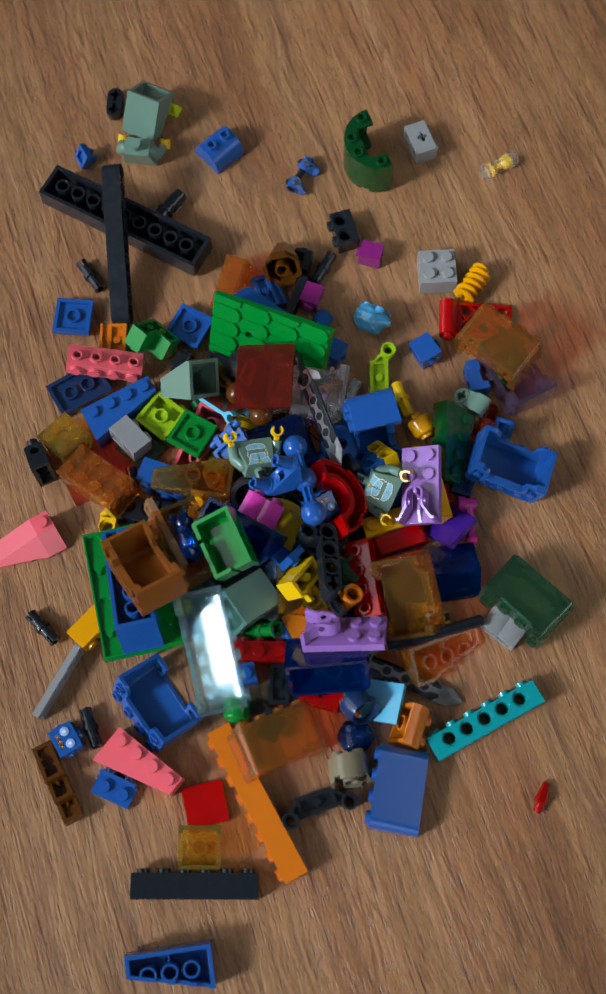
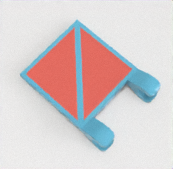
(223, 407)

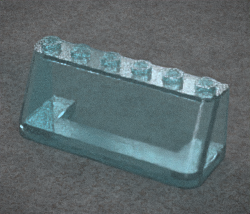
(211, 651)

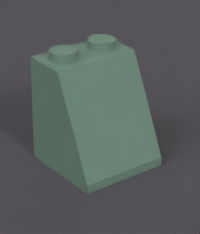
(146, 110)
(192, 380)
(250, 600)

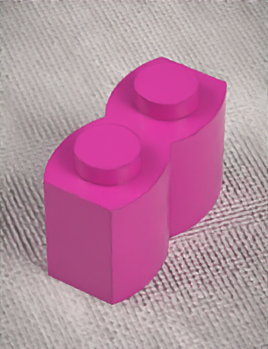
(262, 509)

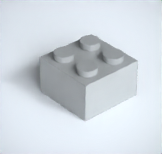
(436, 271)

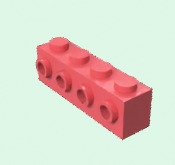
(104, 363)

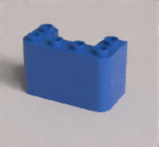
(372, 417)
(510, 466)

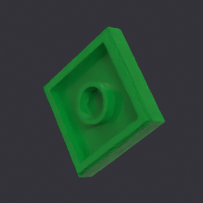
(192, 434)

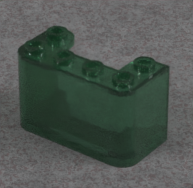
(526, 599)

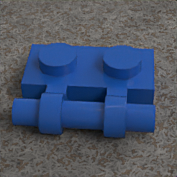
(221, 451)

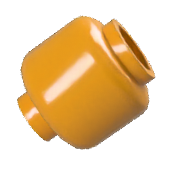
(421, 425)

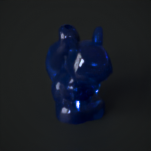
(188, 541)

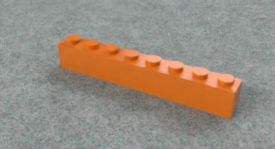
(260, 810)

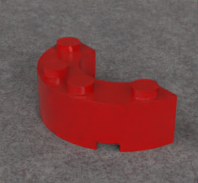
(347, 494)

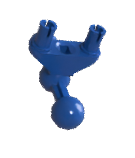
(293, 475)

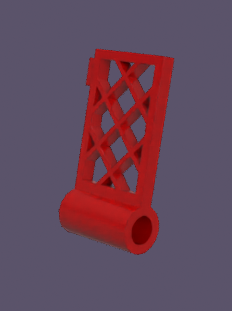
(451, 315)

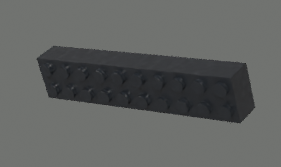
(146, 228)

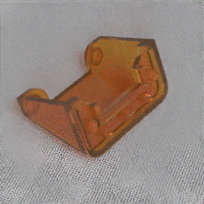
(410, 594)

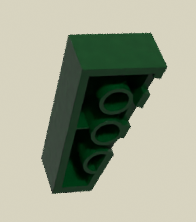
(453, 433)

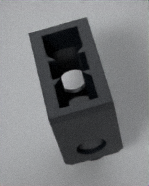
(38, 457)

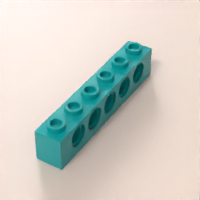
(531, 699)

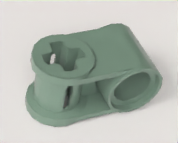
(472, 401)

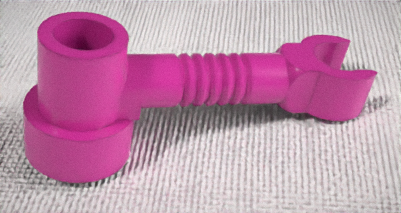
(467, 505)

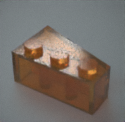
(233, 275)

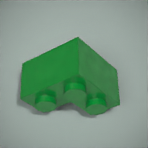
(153, 337)

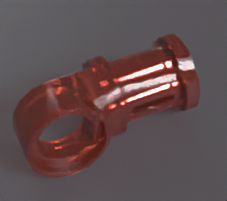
(487, 419)

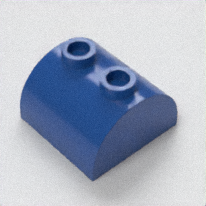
(220, 149)

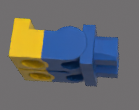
(374, 456)

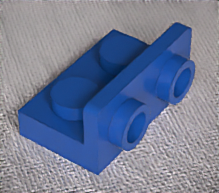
(115, 788)

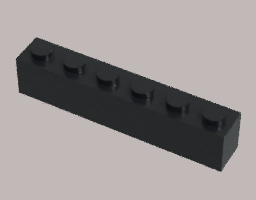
(194, 885)

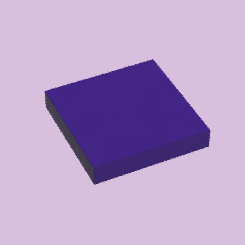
(453, 529)

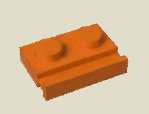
(113, 336)

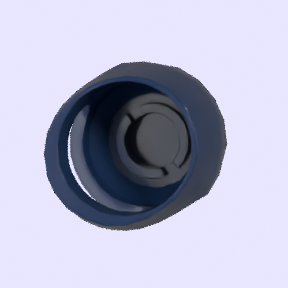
(353, 702)

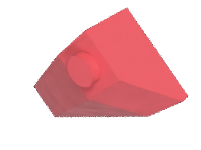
(31, 541)

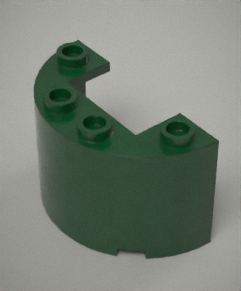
(365, 171)

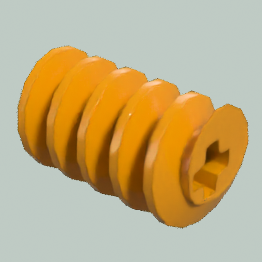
(472, 283)

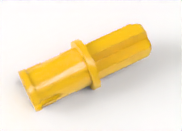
(402, 399)

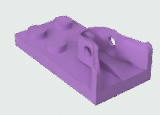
(424, 493)
(342, 634)

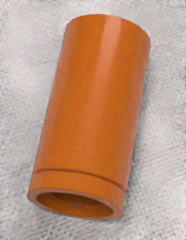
(350, 596)

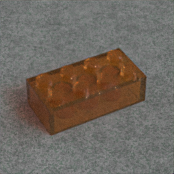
(99, 481)

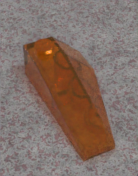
(197, 479)
(430, 659)

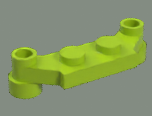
(379, 368)

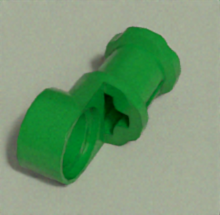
(265, 629)

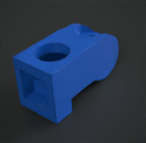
(474, 379)

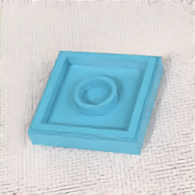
(390, 701)

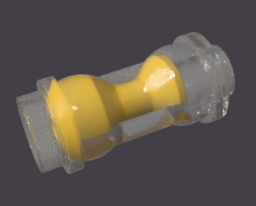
(505, 162)

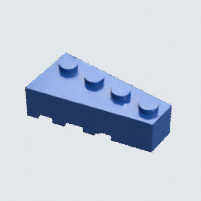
(112, 408)
(174, 964)

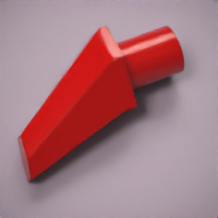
(541, 797)

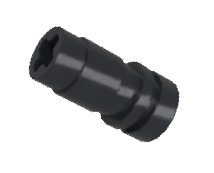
(171, 203)

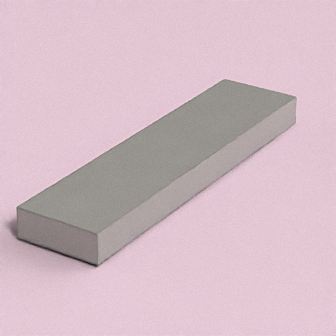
(58, 682)

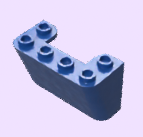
(154, 704)
(397, 790)

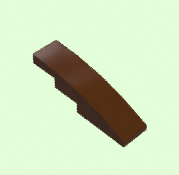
(58, 783)

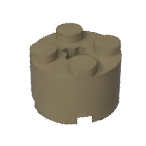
(349, 769)

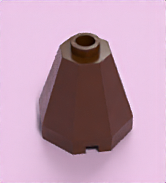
(282, 265)

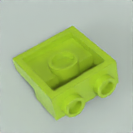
(160, 416)

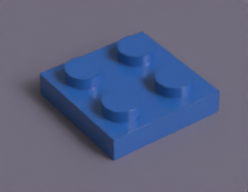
(73, 317)
(190, 326)

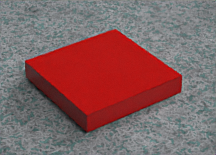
(205, 803)

